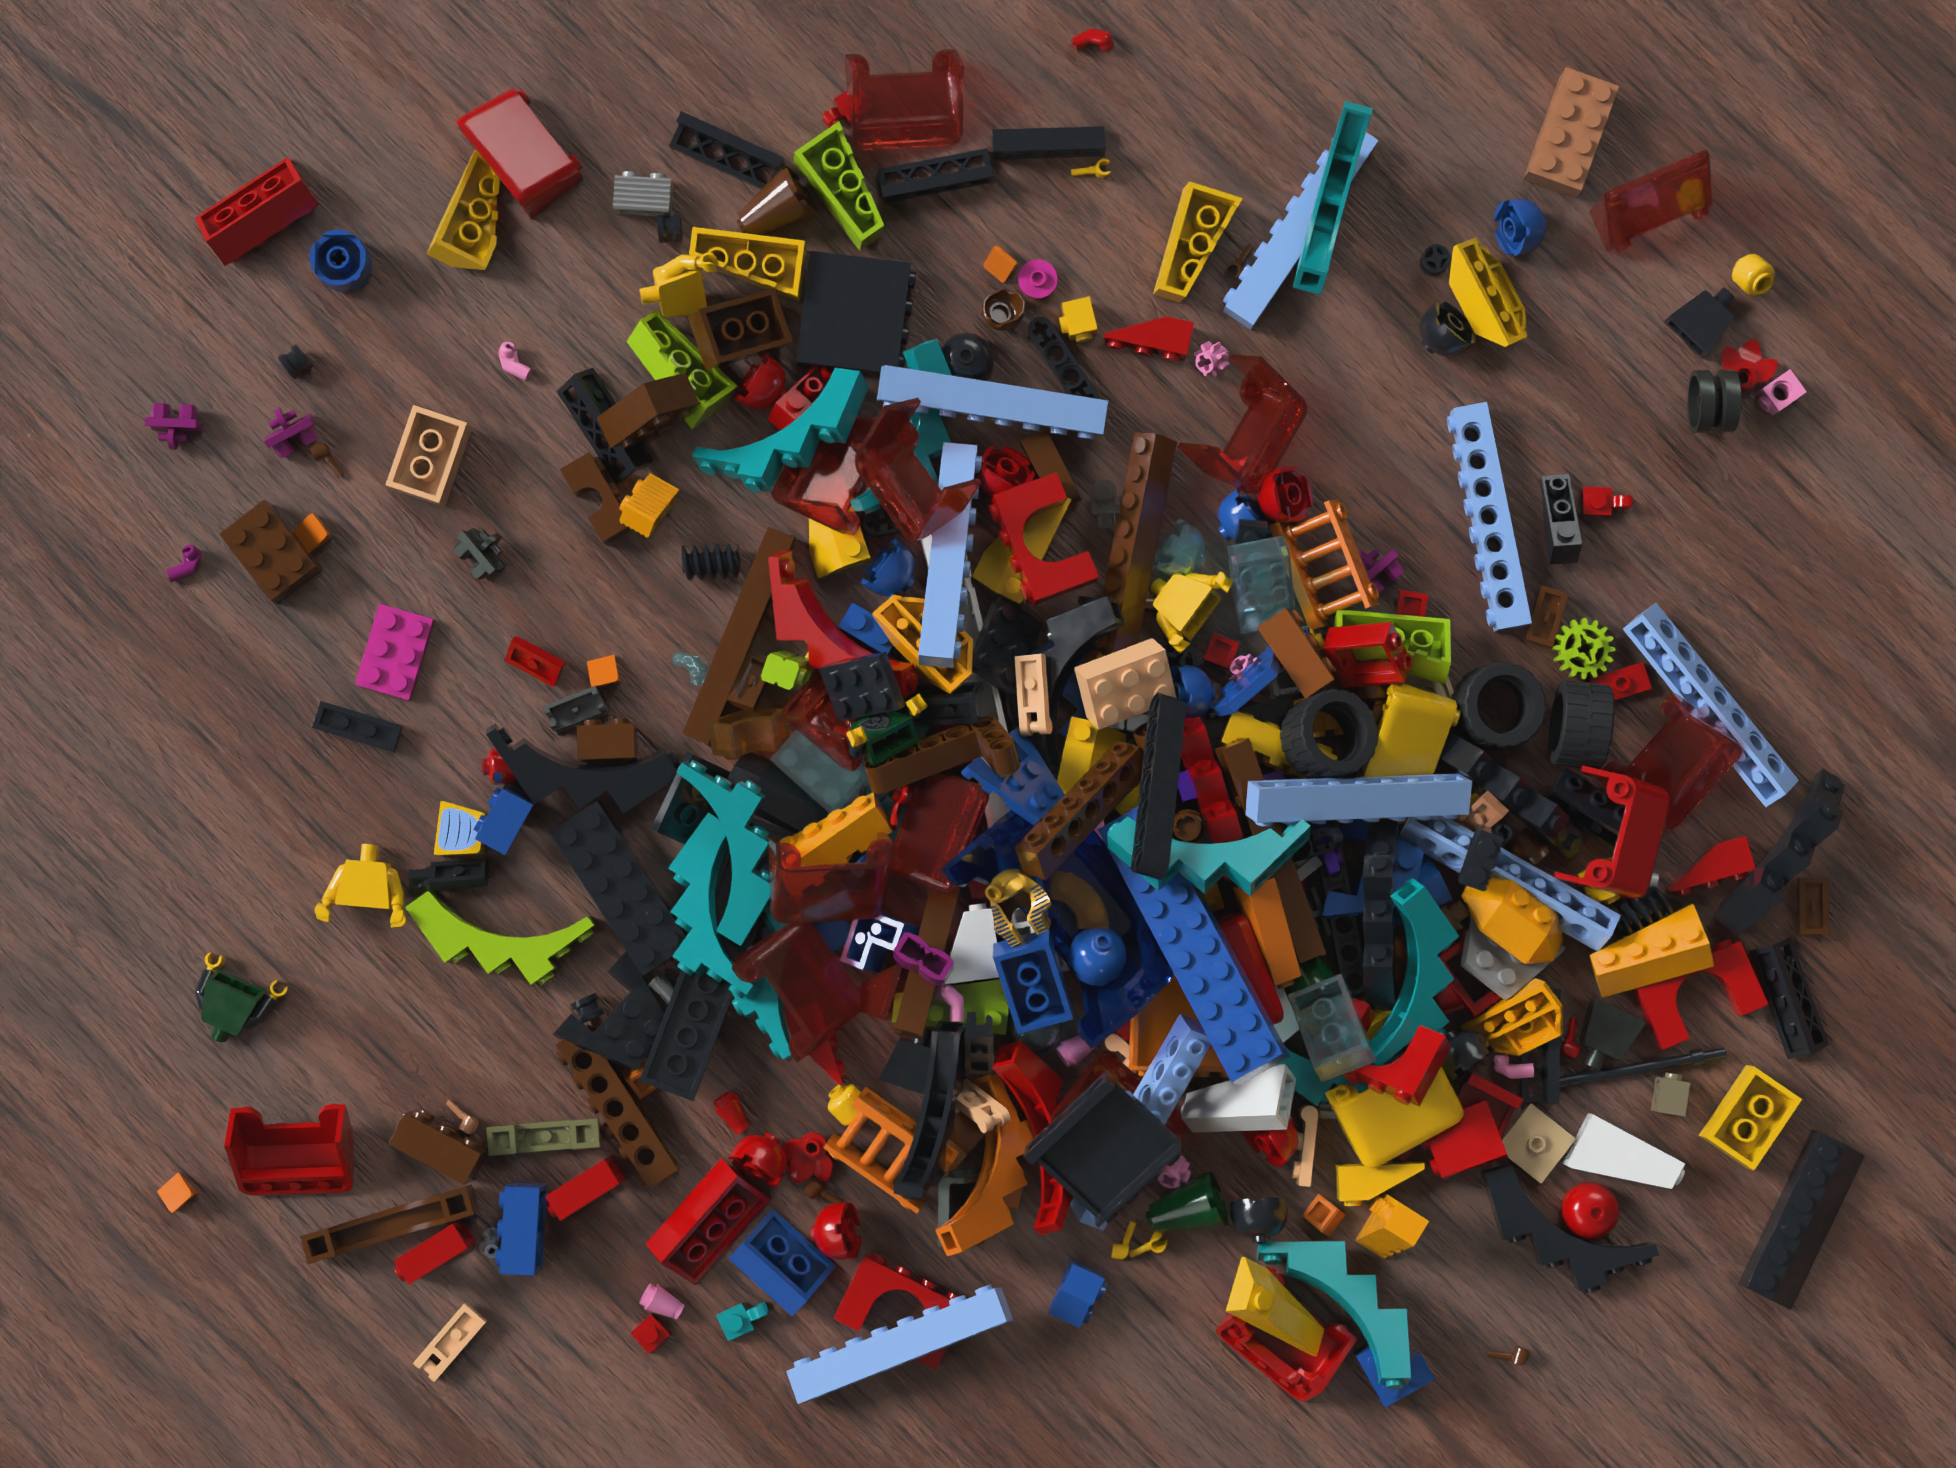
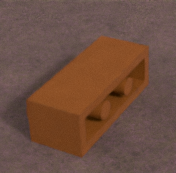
(1297, 651)

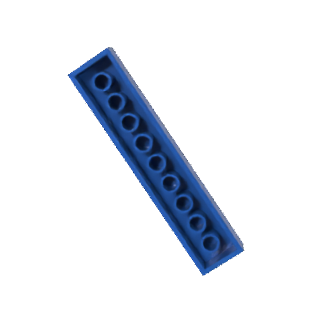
(1207, 971)

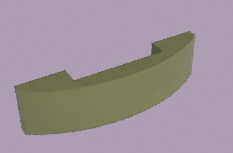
(543, 1136)

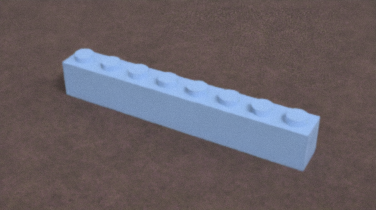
(1283, 250)
(994, 401)
(949, 565)
(1358, 798)
(899, 1345)

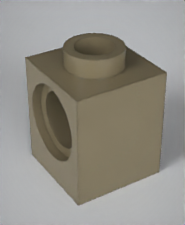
(1670, 1095)

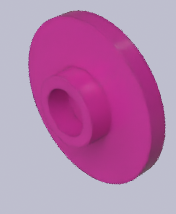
(1037, 279)

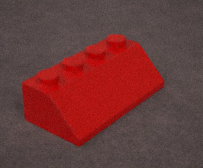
(256, 212)
(707, 1222)

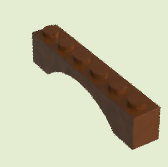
(389, 1223)

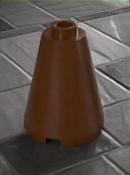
(777, 204)

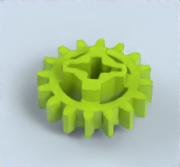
(1588, 658)

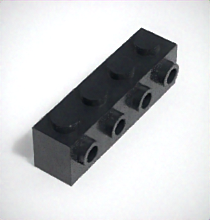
(1587, 807)

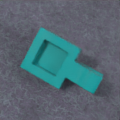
(739, 1320)

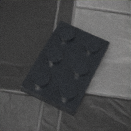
(1004, 634)
(862, 686)
(685, 805)

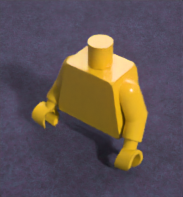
(680, 285)
(1186, 604)
(365, 885)

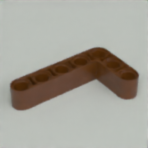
(944, 752)

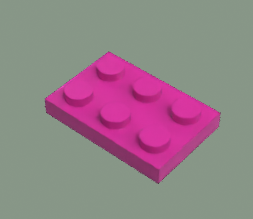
(394, 652)

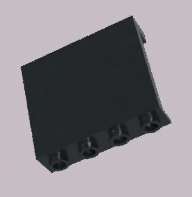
(855, 312)
(1105, 1148)

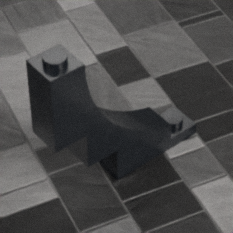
(543, 773)

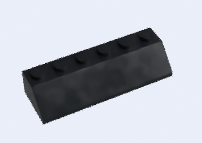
(1801, 1219)

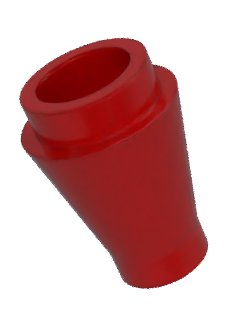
(731, 1111)

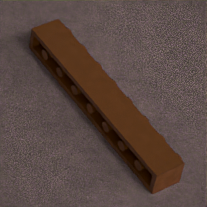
(1137, 535)

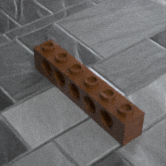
(1080, 810)
(664, 1162)

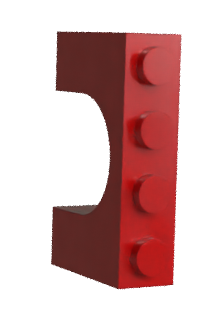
(1040, 578)
(1730, 968)
(1412, 1073)
(876, 1278)

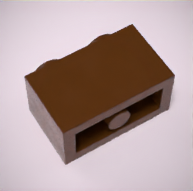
(607, 741)

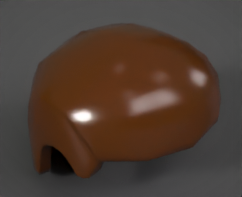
(1003, 309)

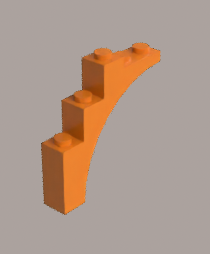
(1000, 1175)

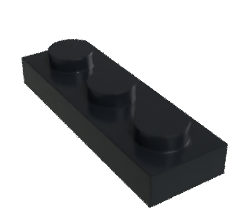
(357, 726)

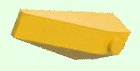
(469, 223)
(835, 551)
(995, 567)
(1083, 748)
(1272, 1308)

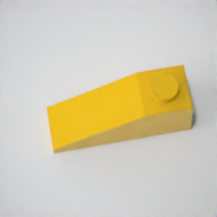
(1360, 1182)

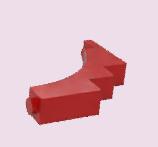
(803, 619)

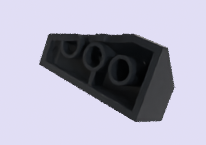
(785, 801)

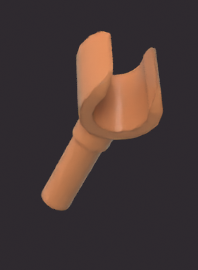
(469, 1122)

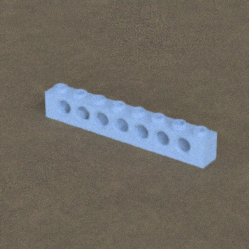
(1478, 418)
(1696, 683)
(1577, 913)
(1165, 1081)

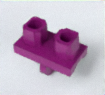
(161, 420)
(279, 439)
(1388, 565)

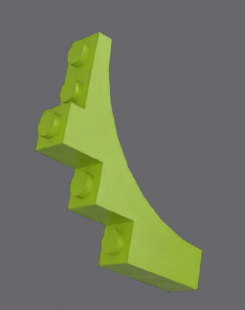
(532, 955)

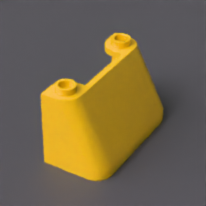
(1411, 732)
(1385, 1128)

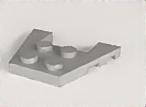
(1495, 965)

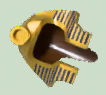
(1014, 890)

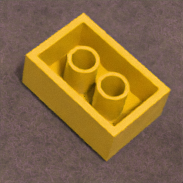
(1750, 1117)

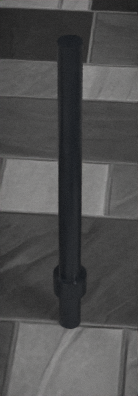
(1694, 1057)

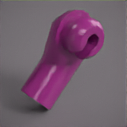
(188, 566)

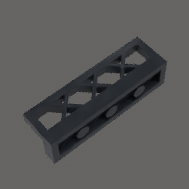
(726, 141)
(1049, 143)
(936, 182)
(596, 399)
(948, 708)
(1786, 1000)
(1550, 1068)

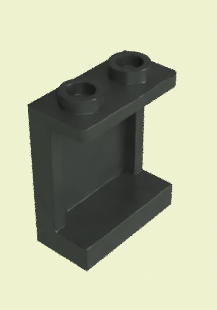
(953, 1194)

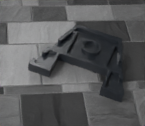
(629, 1029)

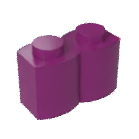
(916, 956)

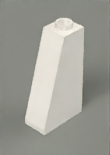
(1252, 1106)
(1615, 1153)

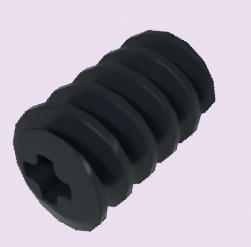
(710, 562)
(1640, 910)

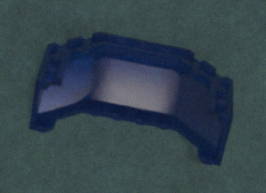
(1145, 966)

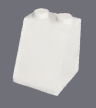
(974, 946)

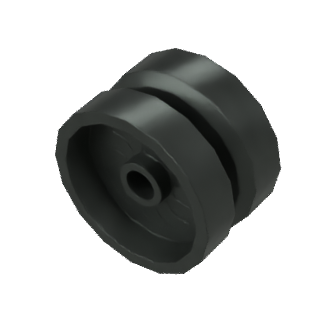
(1714, 401)

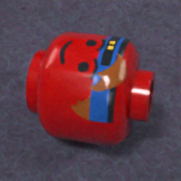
(497, 769)

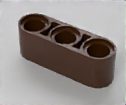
(1046, 461)

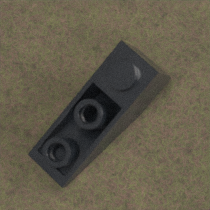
(1560, 520)

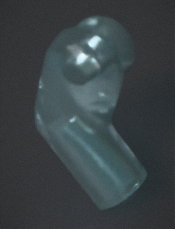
(693, 664)

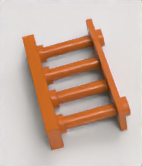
(1306, 586)
(892, 1123)

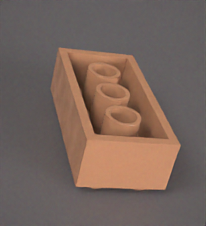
(1570, 132)

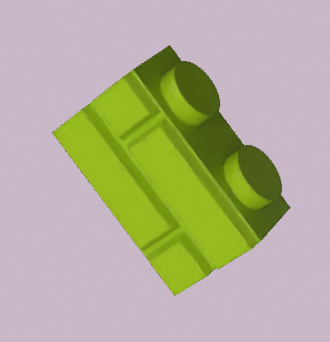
(787, 670)

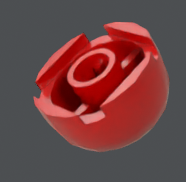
(762, 384)
(1003, 470)
(1285, 495)
(1276, 1144)
(760, 1158)
(1590, 1210)
(836, 1231)

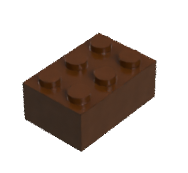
(740, 329)
(648, 411)
(270, 552)
(439, 1145)

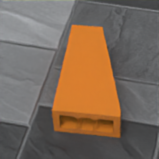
(1271, 931)

